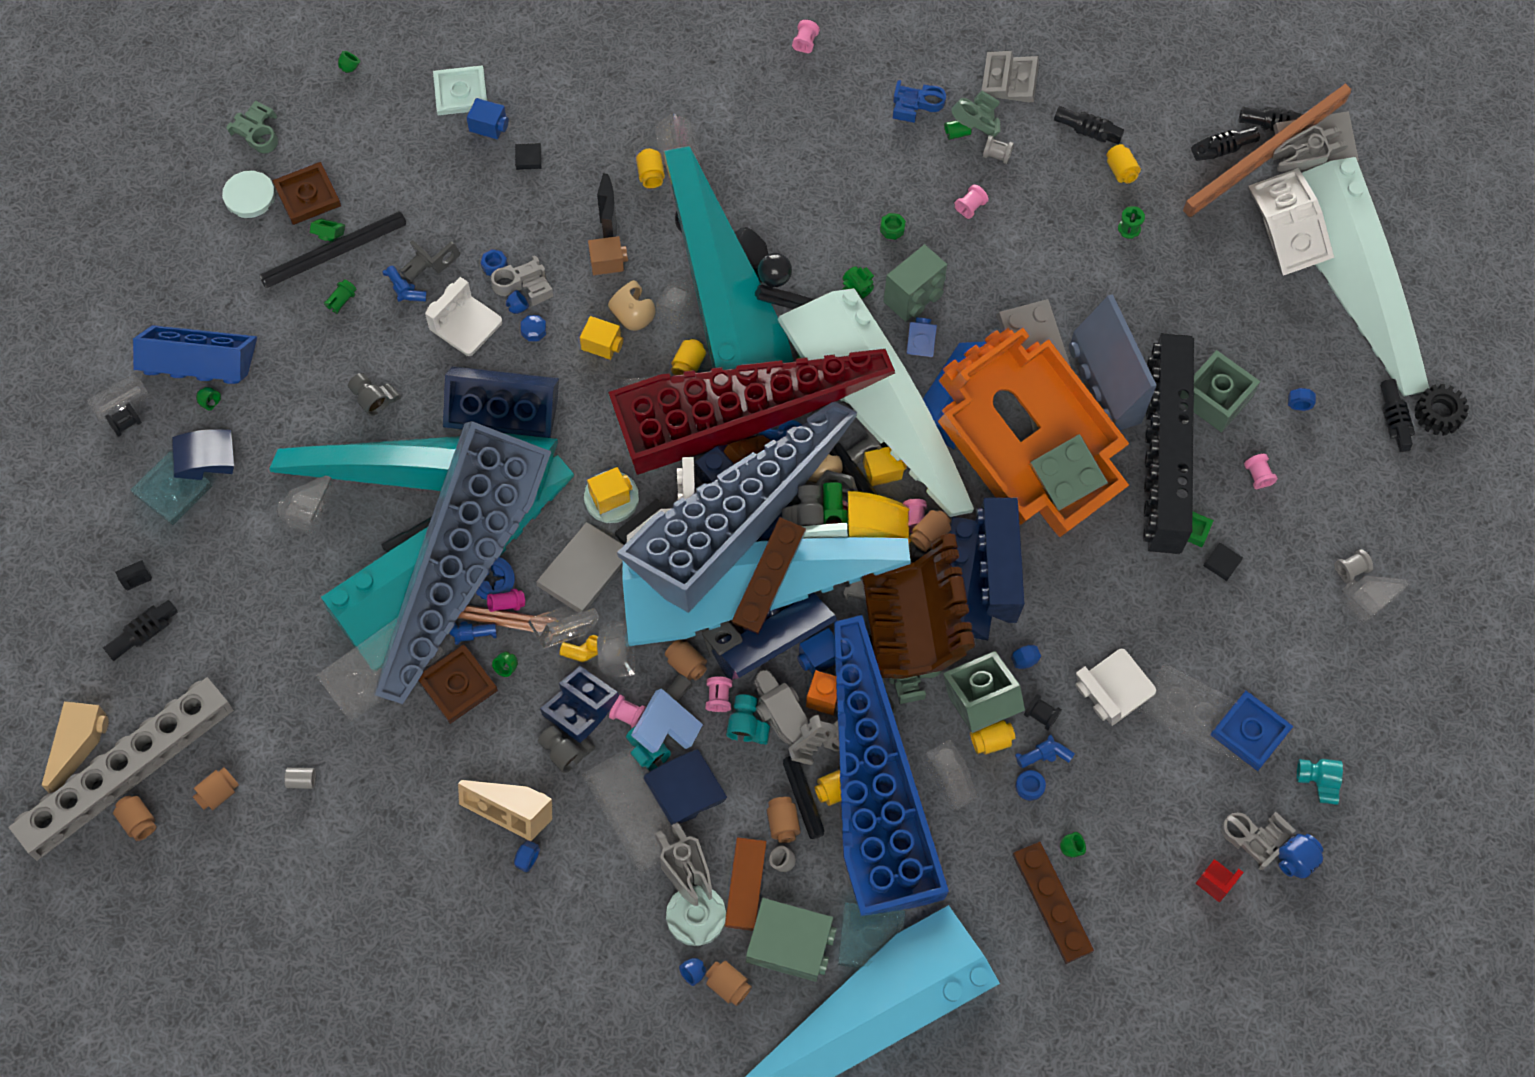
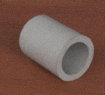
(300, 778)

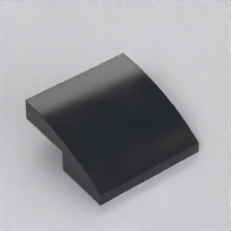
(607, 207)

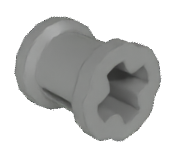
(998, 149)
(1353, 566)

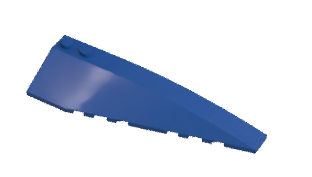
(882, 817)

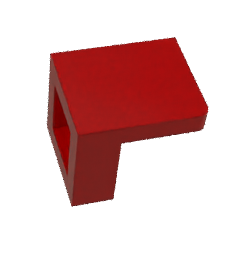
(1218, 880)

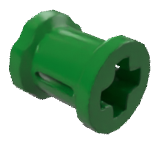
(1134, 224)

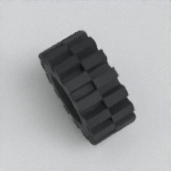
(1451, 400)

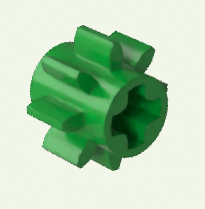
(860, 280)

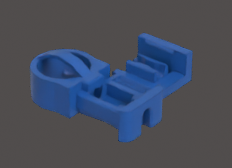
(908, 99)

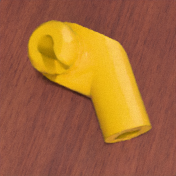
(580, 653)

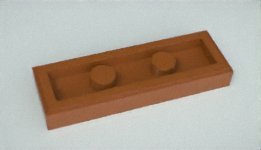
(745, 884)

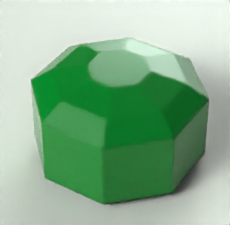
(892, 226)

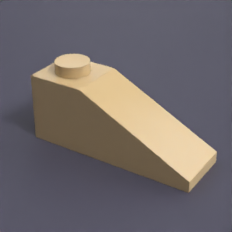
(75, 738)
(509, 806)

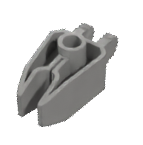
(1309, 149)
(779, 707)
(684, 864)

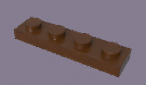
(769, 575)
(1053, 902)

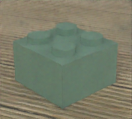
(915, 283)
(1221, 390)
(1068, 472)
(984, 691)

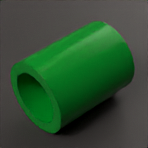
(956, 130)

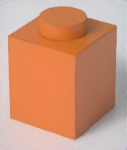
(822, 693)

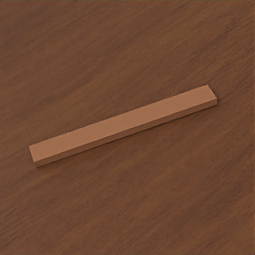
(1265, 151)

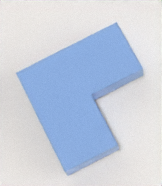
(665, 717)

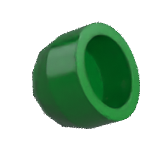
(348, 62)
(207, 394)
(500, 662)
(1073, 845)

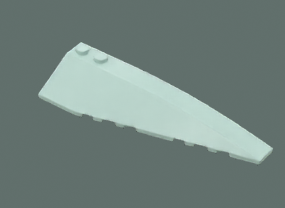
(1365, 272)
(887, 408)

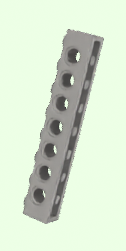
(115, 783)

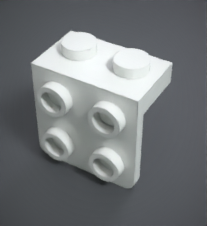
(462, 318)
(1115, 686)

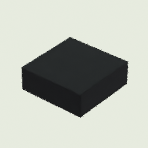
(528, 156)
(1223, 561)
(134, 575)

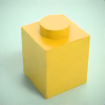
(601, 338)
(882, 466)
(609, 490)

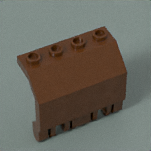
(919, 613)

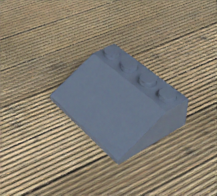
(1113, 365)

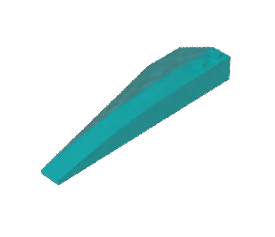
(734, 321)
(393, 463)
(378, 591)

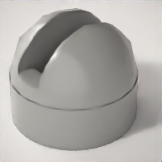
(782, 859)

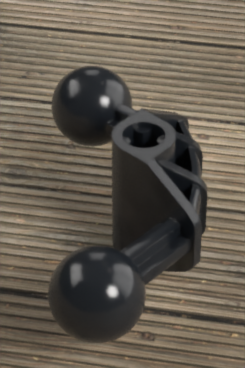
(771, 268)

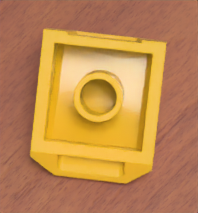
(876, 516)

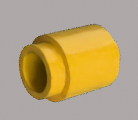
(1123, 164)
(650, 168)
(688, 357)
(993, 738)
(829, 788)

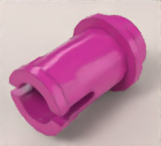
(508, 600)

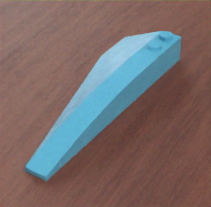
(816, 567)
(905, 987)

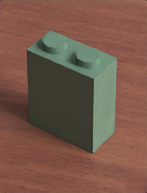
(791, 940)

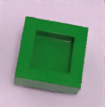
(327, 229)
(1200, 529)

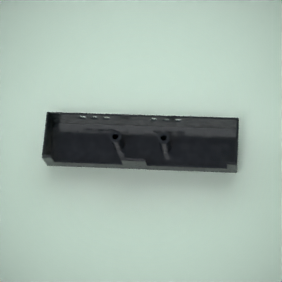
(1170, 445)

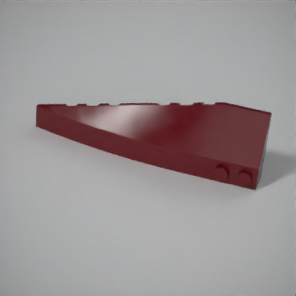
(698, 411)

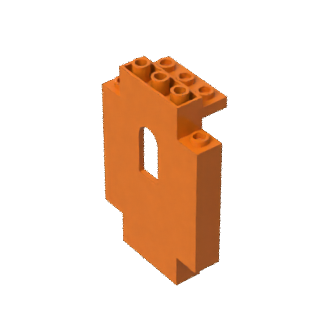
(1055, 403)

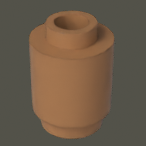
(929, 529)
(686, 660)
(215, 789)
(134, 817)
(783, 819)
(728, 982)

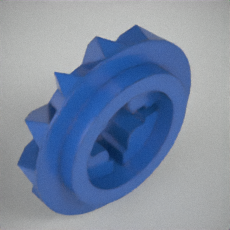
(501, 569)

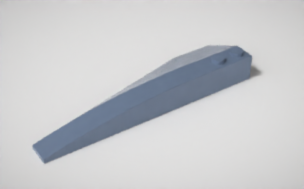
(476, 513)
(707, 533)

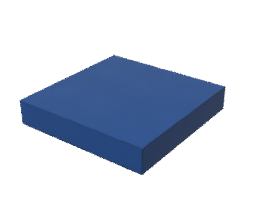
(1251, 730)

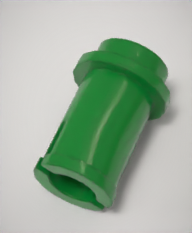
(340, 296)

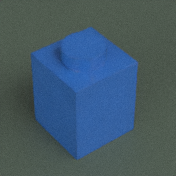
(487, 118)
(817, 652)

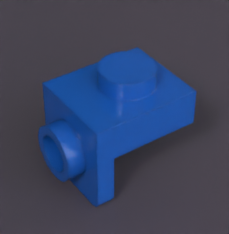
(921, 337)

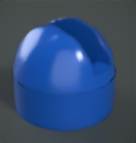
(516, 302)
(693, 970)

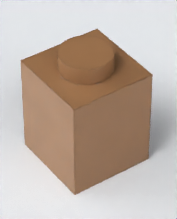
(607, 255)

